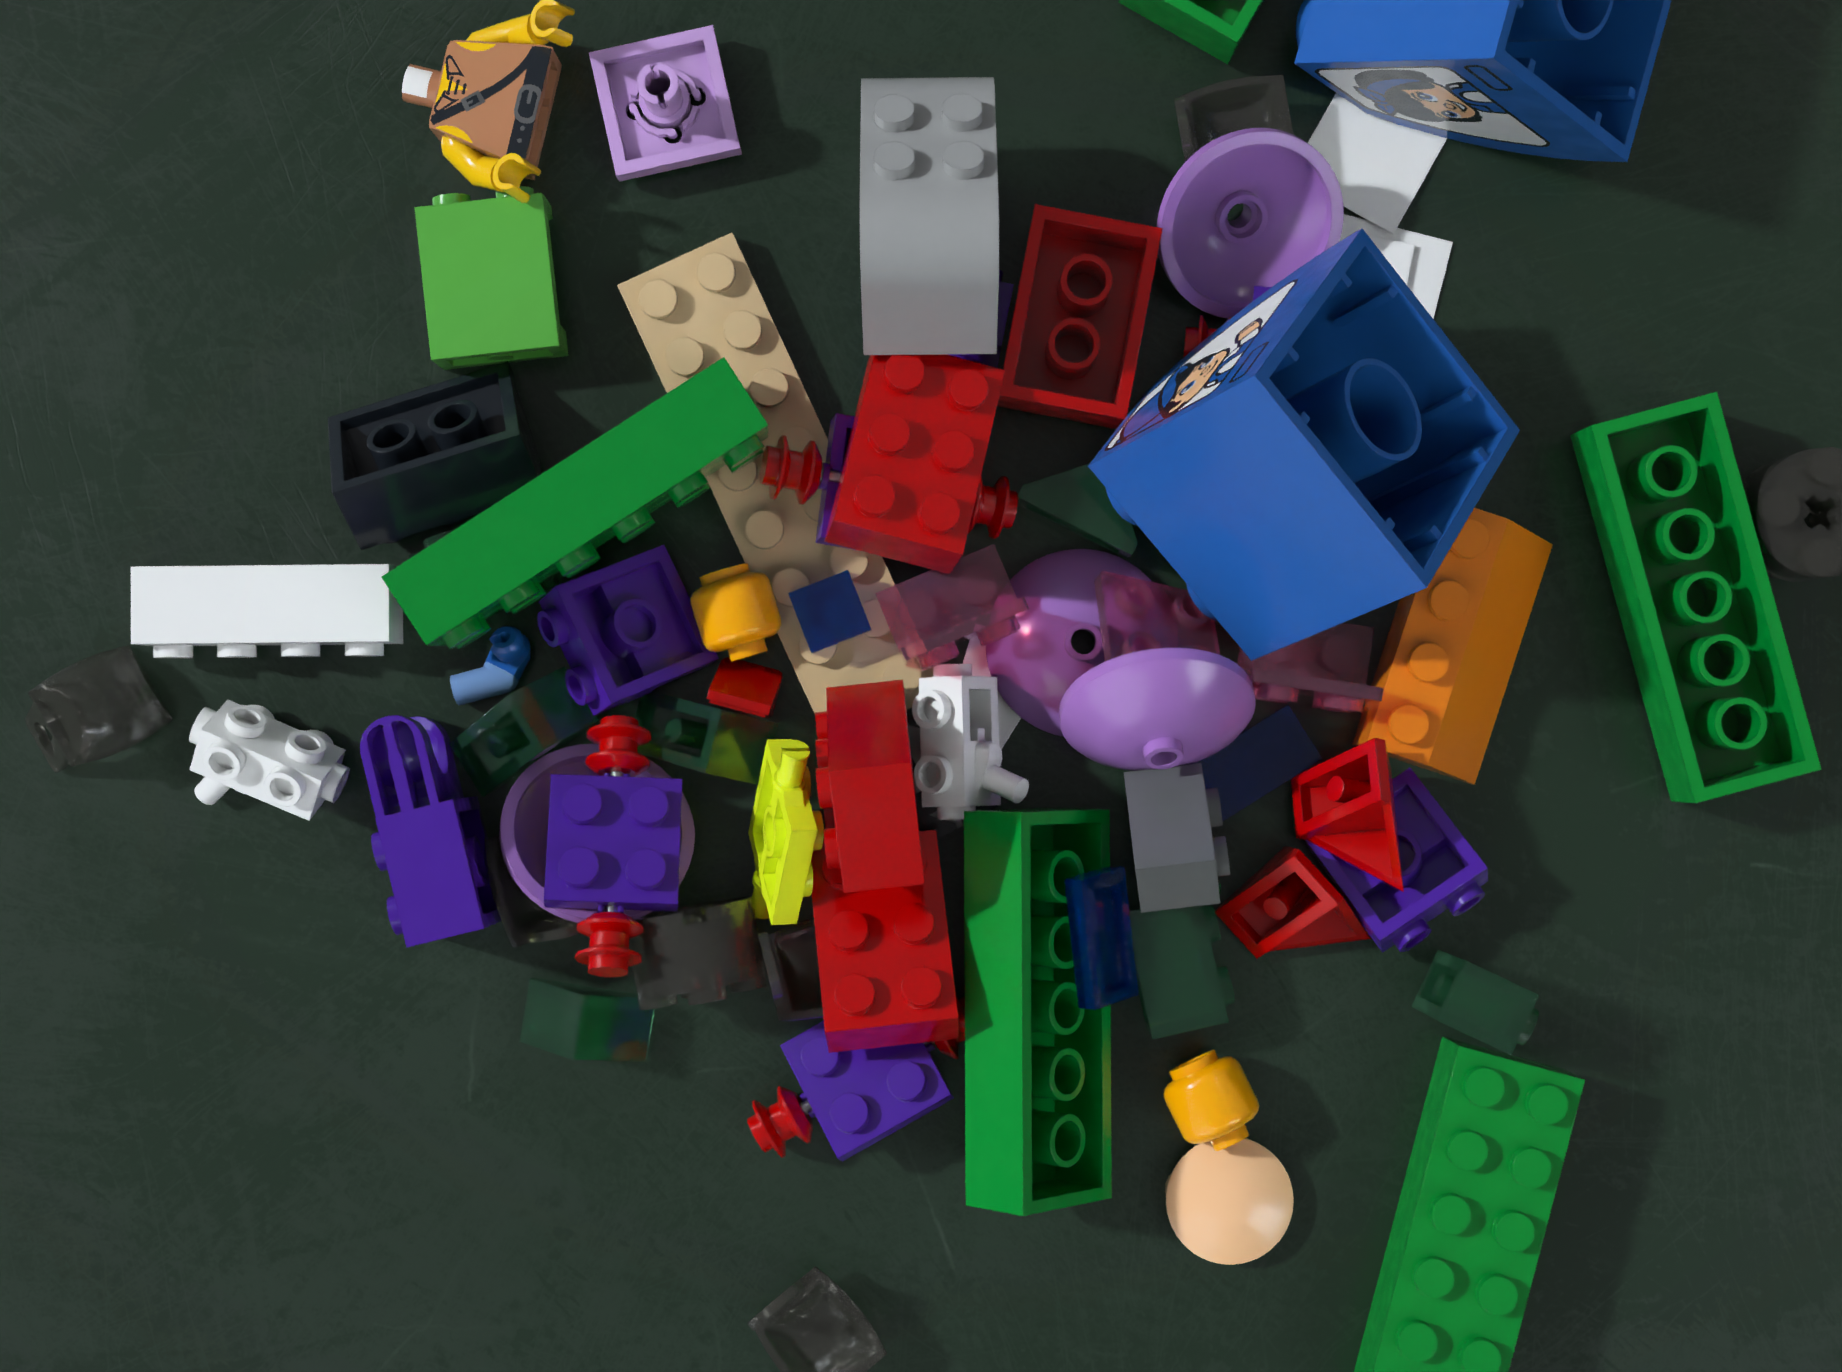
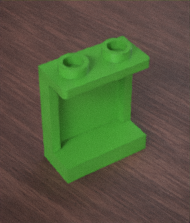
(489, 280)

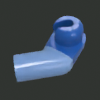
(500, 671)

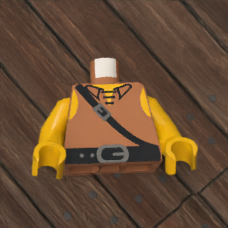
(495, 97)

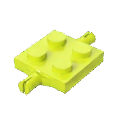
(783, 832)

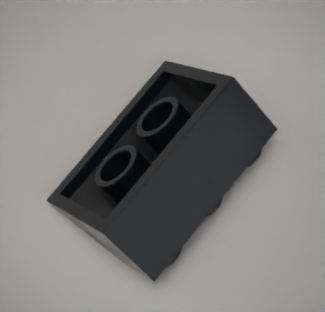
(431, 455)

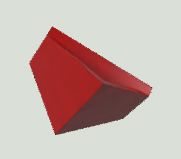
(1351, 810)
(1289, 908)

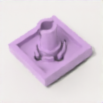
(681, 67)

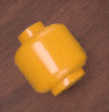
(736, 611)
(1211, 1100)

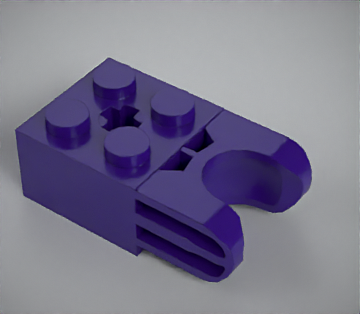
(426, 831)

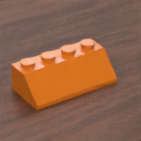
(1456, 649)

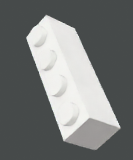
(264, 606)

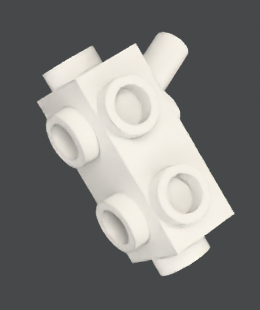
(961, 743)
(265, 759)

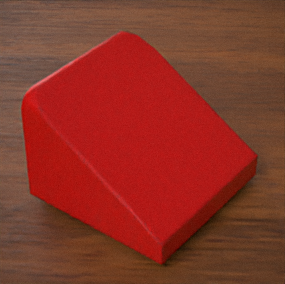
(745, 687)

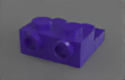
(623, 630)
(1436, 868)

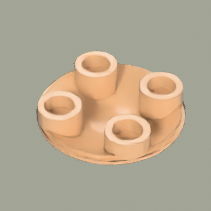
(1229, 1201)

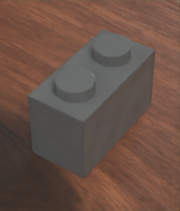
(1173, 837)

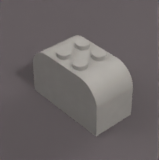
(929, 216)

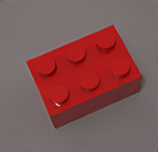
(1079, 316)
(915, 458)
(868, 787)
(884, 959)

